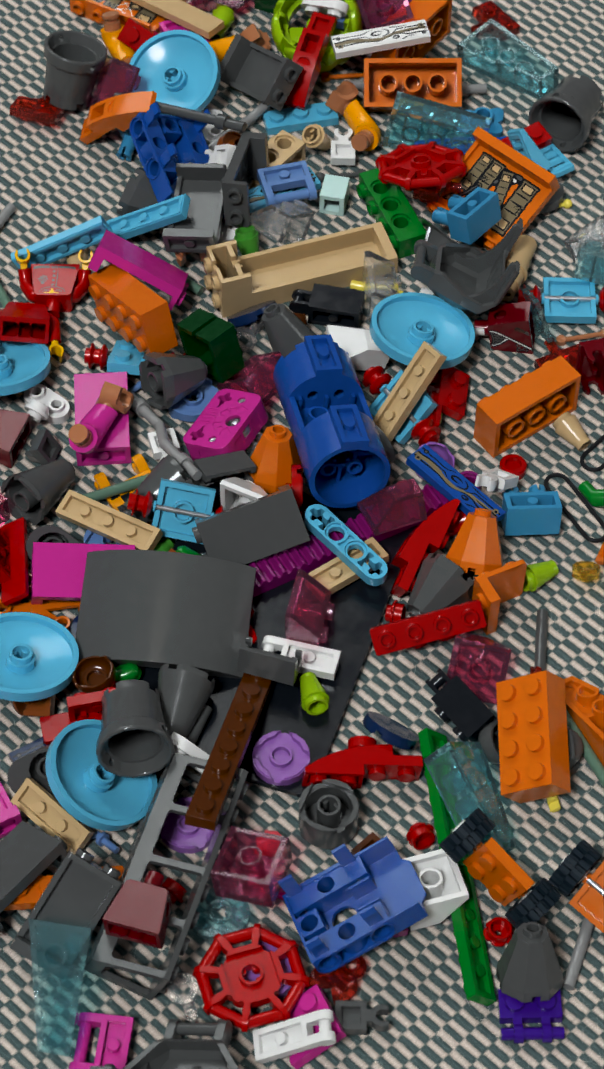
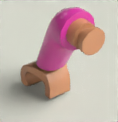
(93, 427)

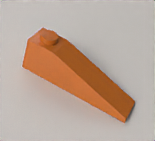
(587, 710)

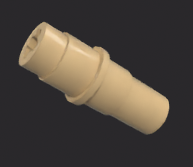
(522, 252)

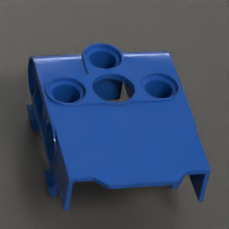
(165, 142)
(371, 882)

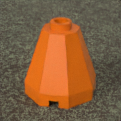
(274, 458)
(477, 543)

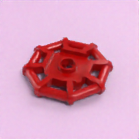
(421, 166)
(247, 993)

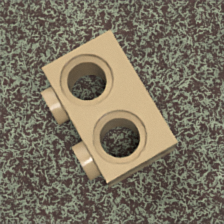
(285, 149)

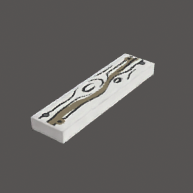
(380, 39)

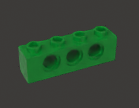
(391, 208)

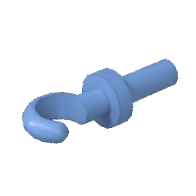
(102, 839)

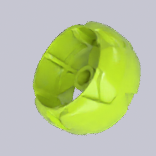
(287, 37)

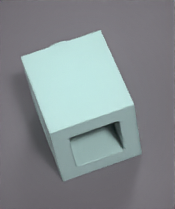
(334, 195)

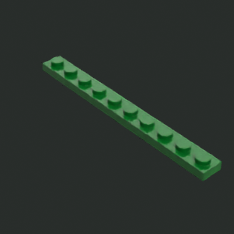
(466, 918)

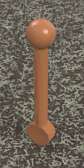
(561, 339)

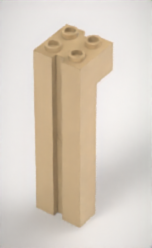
(278, 271)

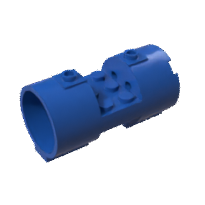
(331, 423)

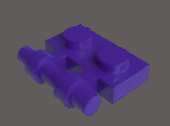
(543, 1012)

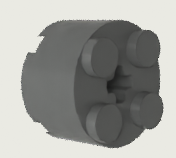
(328, 814)

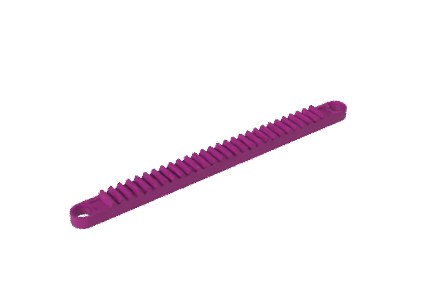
(308, 556)

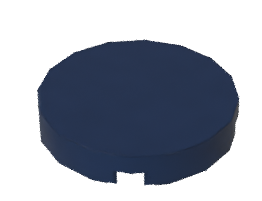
(249, 315)
(390, 730)

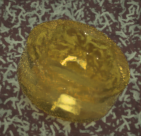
(585, 571)

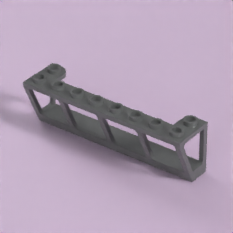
(142, 855)

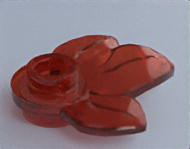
(342, 980)

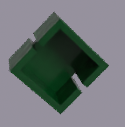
(212, 342)

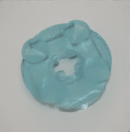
(236, 917)

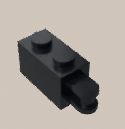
(329, 305)
(459, 705)

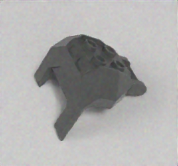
(467, 274)
(186, 1053)

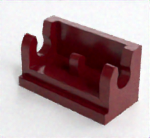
(591, 364)

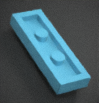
(296, 119)

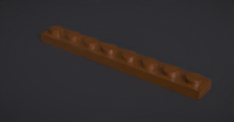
(228, 752)

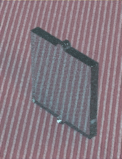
(538, 315)

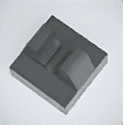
(43, 448)

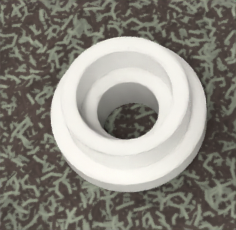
(37, 410)

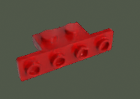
(450, 392)
(13, 561)
(428, 627)
(80, 707)

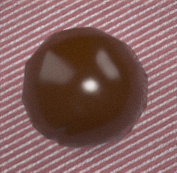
(94, 674)

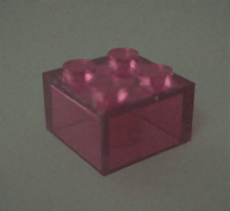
(251, 866)

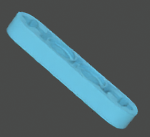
(348, 542)

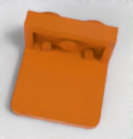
(497, 587)

